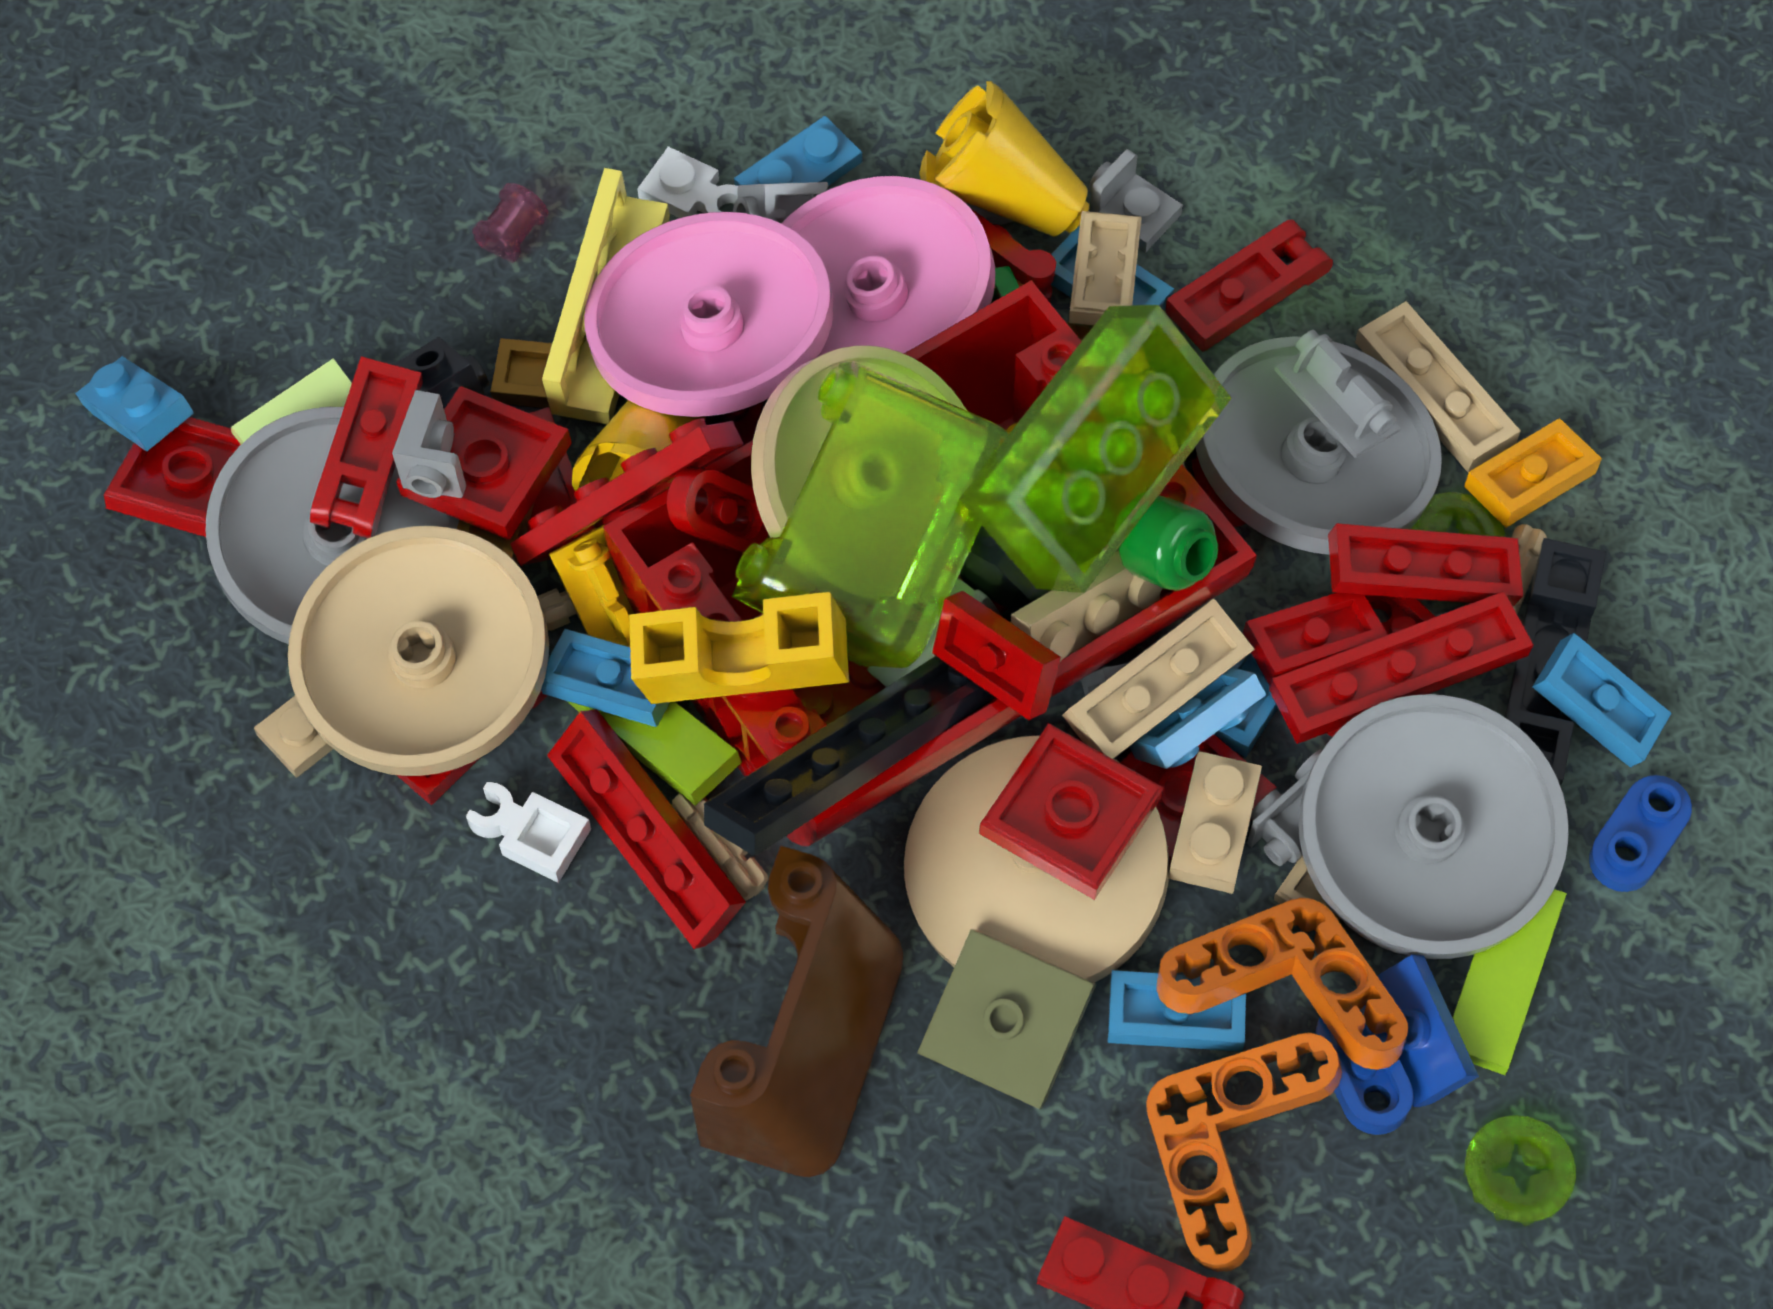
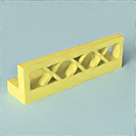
(570, 376)

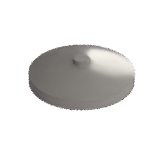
(1293, 475)
(261, 519)
(1433, 826)

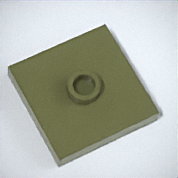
(1006, 1018)

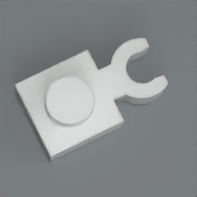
(685, 185)
(535, 835)

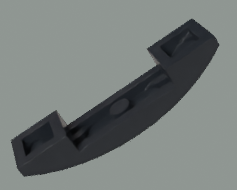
(1558, 604)

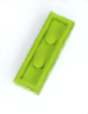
(677, 750)
(1502, 988)

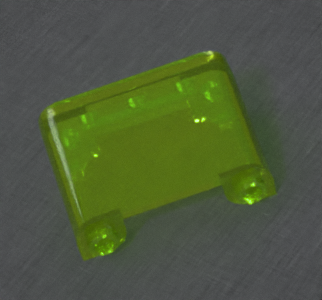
(879, 514)

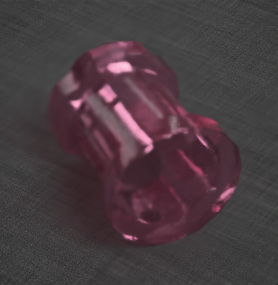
(510, 222)

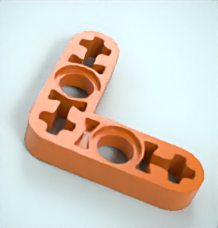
(1285, 956)
(1202, 1131)

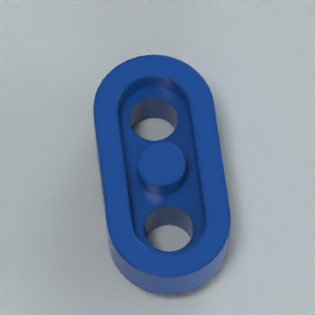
(1641, 830)
(1358, 1081)

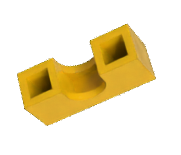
(693, 657)

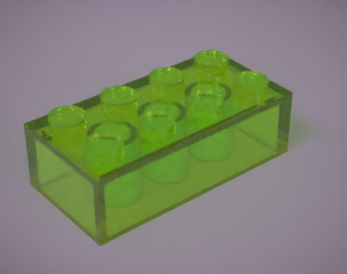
(1096, 448)

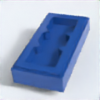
(1433, 1048)

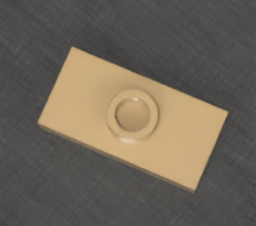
(1104, 265)

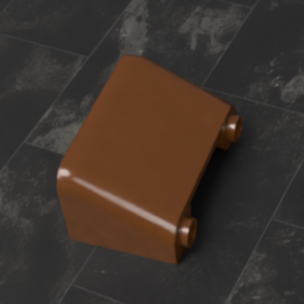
(799, 1093)

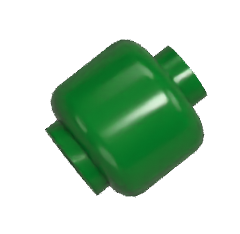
(1170, 545)

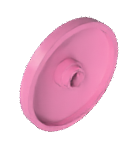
(897, 260)
(708, 313)

